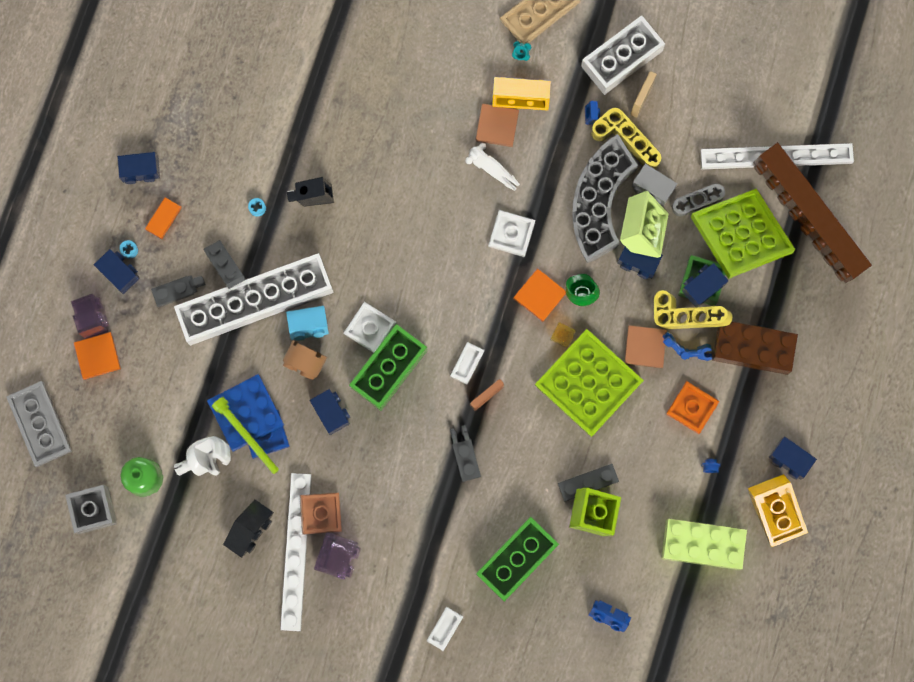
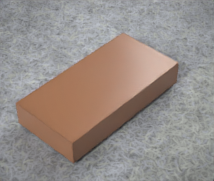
(487, 394)

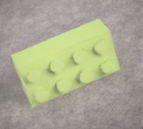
(704, 544)

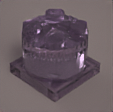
(337, 556)

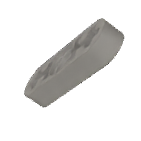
(683, 200)

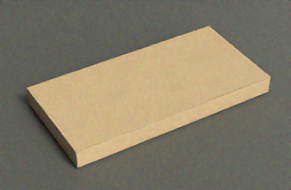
(533, 17)

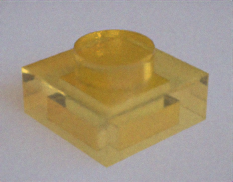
(563, 335)

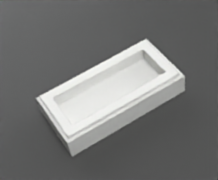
(467, 363)
(444, 628)

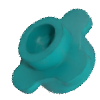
(521, 55)

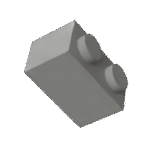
(655, 183)

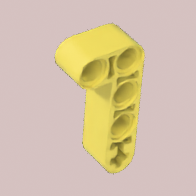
(629, 141)
(693, 314)

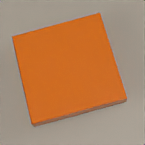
(540, 295)
(97, 355)
(692, 407)

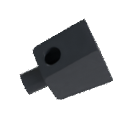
(312, 192)

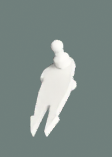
(490, 165)

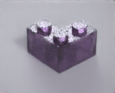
(89, 317)

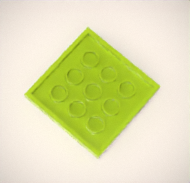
(742, 233)
(589, 383)

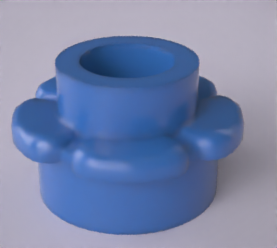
(711, 466)

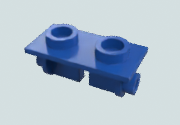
(617, 621)

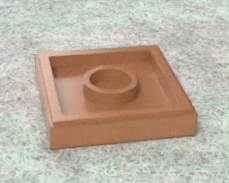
(497, 125)
(645, 347)
(320, 513)

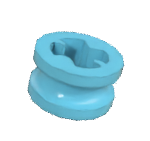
(253, 202)
(124, 245)

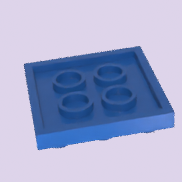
(252, 408)

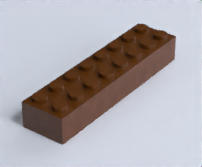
(811, 213)

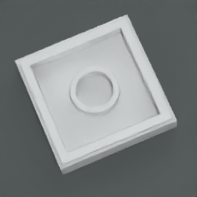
(511, 233)
(369, 327)

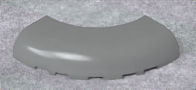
(594, 198)

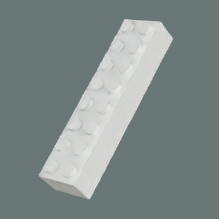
(253, 299)

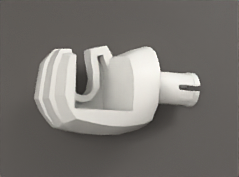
(202, 457)

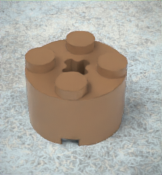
(304, 359)

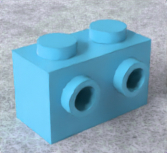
(307, 323)

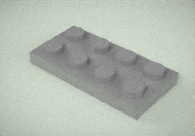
(39, 424)

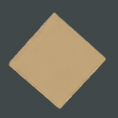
(643, 94)

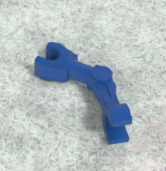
(685, 353)

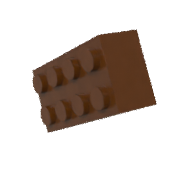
(755, 347)

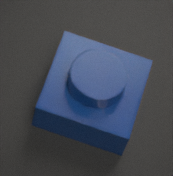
(592, 112)

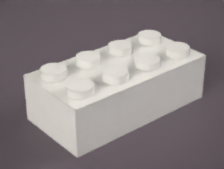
(623, 55)

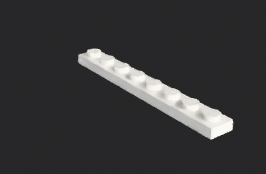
(800, 155)
(295, 556)

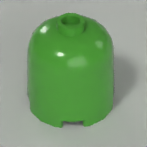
(141, 476)

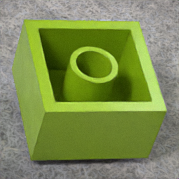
(595, 512)

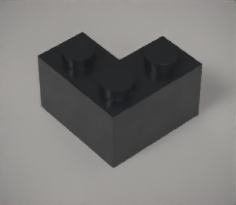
(248, 528)

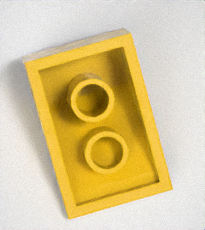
(778, 510)

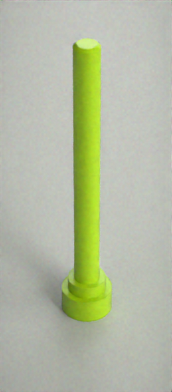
(222, 407)

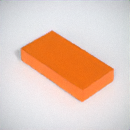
(163, 218)

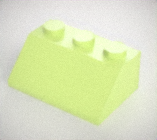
(644, 225)

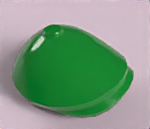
(582, 290)

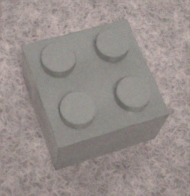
(91, 509)

